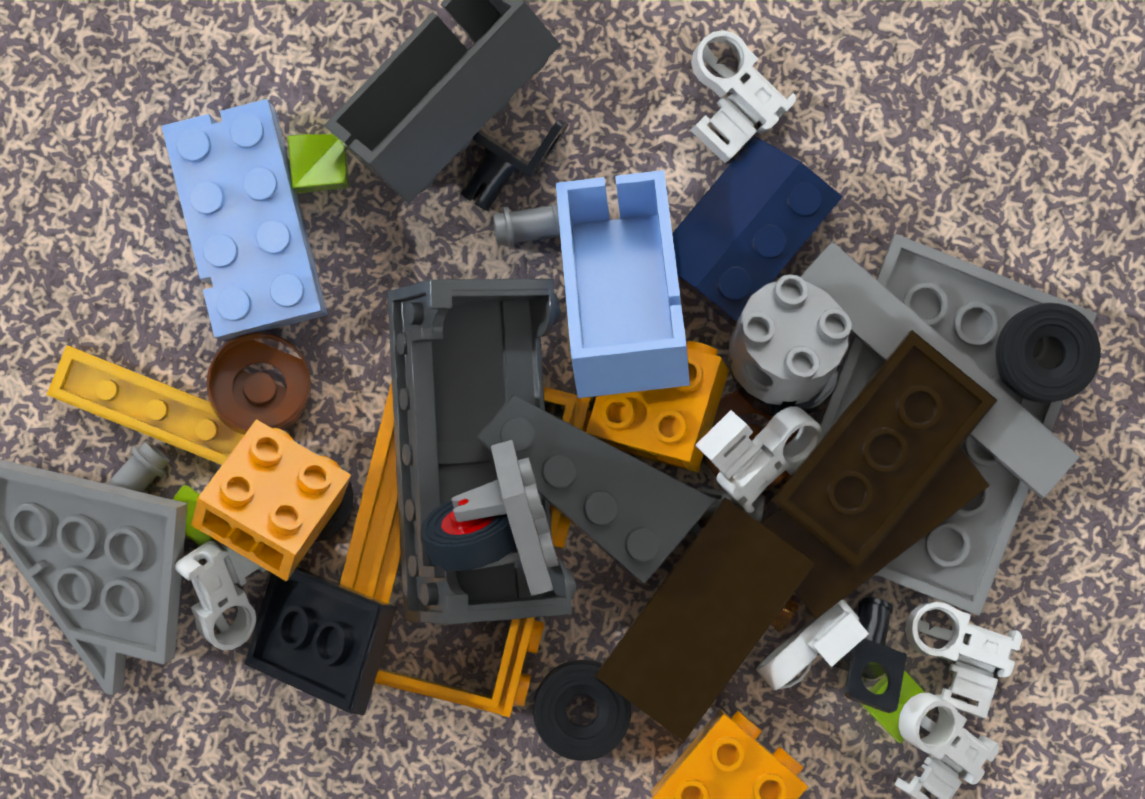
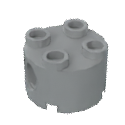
(788, 341)

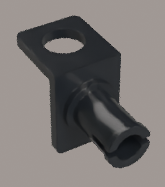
(502, 162)
(872, 658)

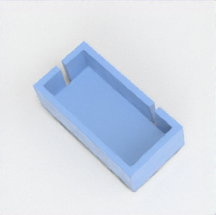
(244, 220)
(621, 286)

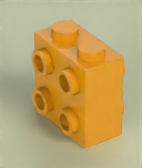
(665, 421)
(270, 499)
(731, 764)

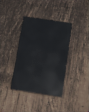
(321, 638)

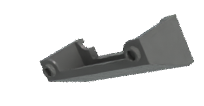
(453, 366)

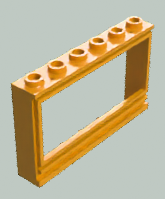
(376, 556)

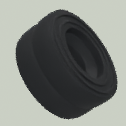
(1079, 352)
(563, 735)

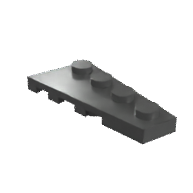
(605, 493)

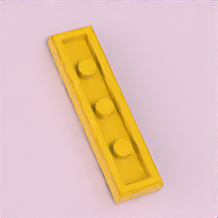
(142, 405)

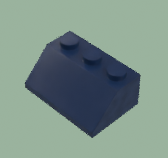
(749, 226)

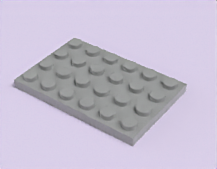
(968, 311)

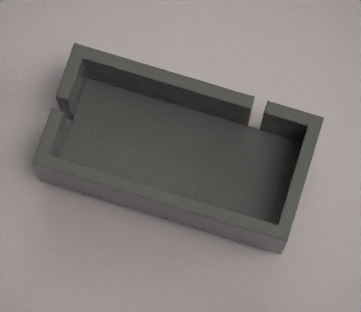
(439, 93)

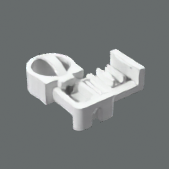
(749, 100)
(764, 458)
(218, 592)
(829, 635)
(974, 660)
(951, 748)

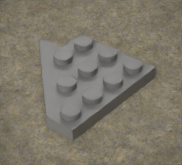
(97, 563)

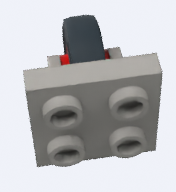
(495, 525)

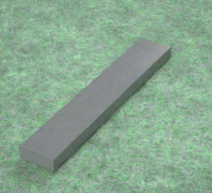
(881, 324)

